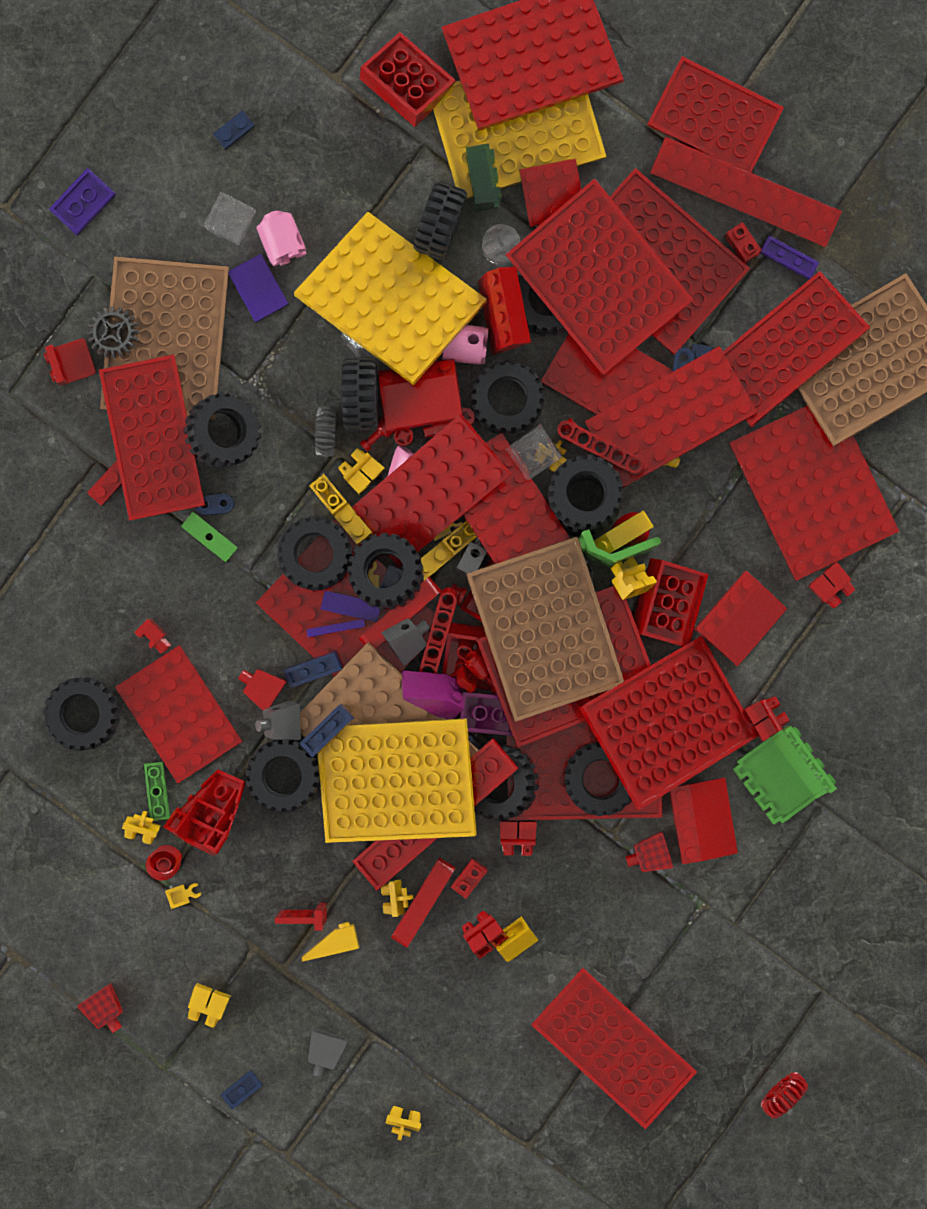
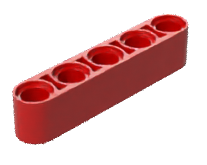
(592, 443)
(428, 592)
(441, 625)
(423, 902)

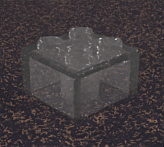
(230, 219)
(534, 452)

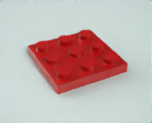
(548, 188)

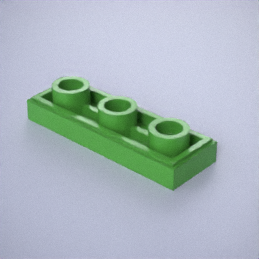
(200, 529)
(159, 803)

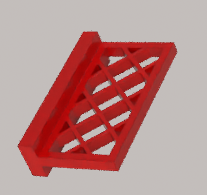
(317, 917)

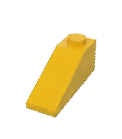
(624, 533)
(338, 941)

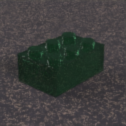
(483, 177)

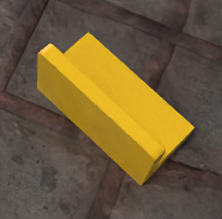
(519, 939)

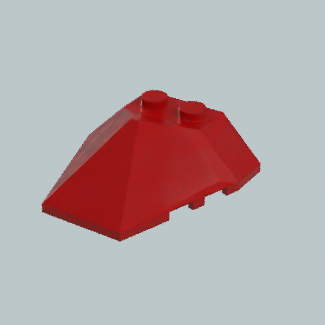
(209, 813)

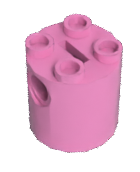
(281, 238)
(468, 346)

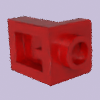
(465, 679)

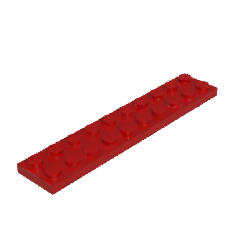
(746, 191)
(388, 857)

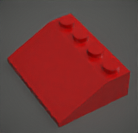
(406, 79)
(504, 310)
(429, 401)
(672, 604)
(740, 618)
(461, 641)
(703, 820)

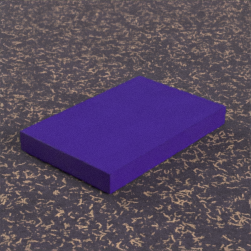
(82, 201)
(258, 288)

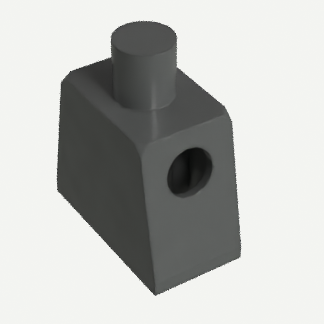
(469, 563)
(406, 639)
(281, 721)
(325, 1051)

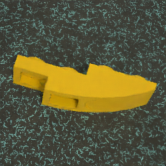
(341, 509)
(447, 549)

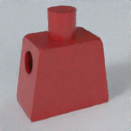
(262, 687)

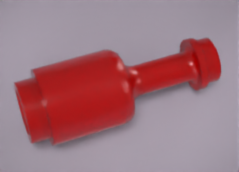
(381, 431)
(476, 665)

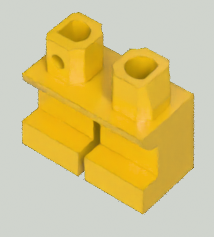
(367, 464)
(631, 579)
(199, 1002)

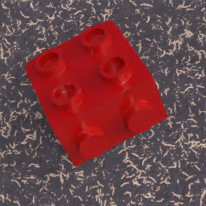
(69, 362)

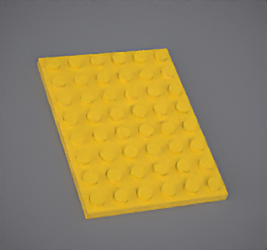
(521, 143)
(390, 298)
(397, 782)

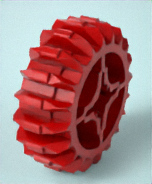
(784, 1095)

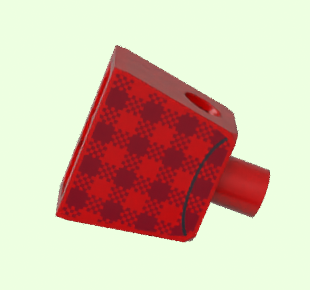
(650, 854)
(103, 1008)

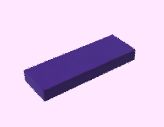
(789, 257)
(349, 606)
(336, 628)

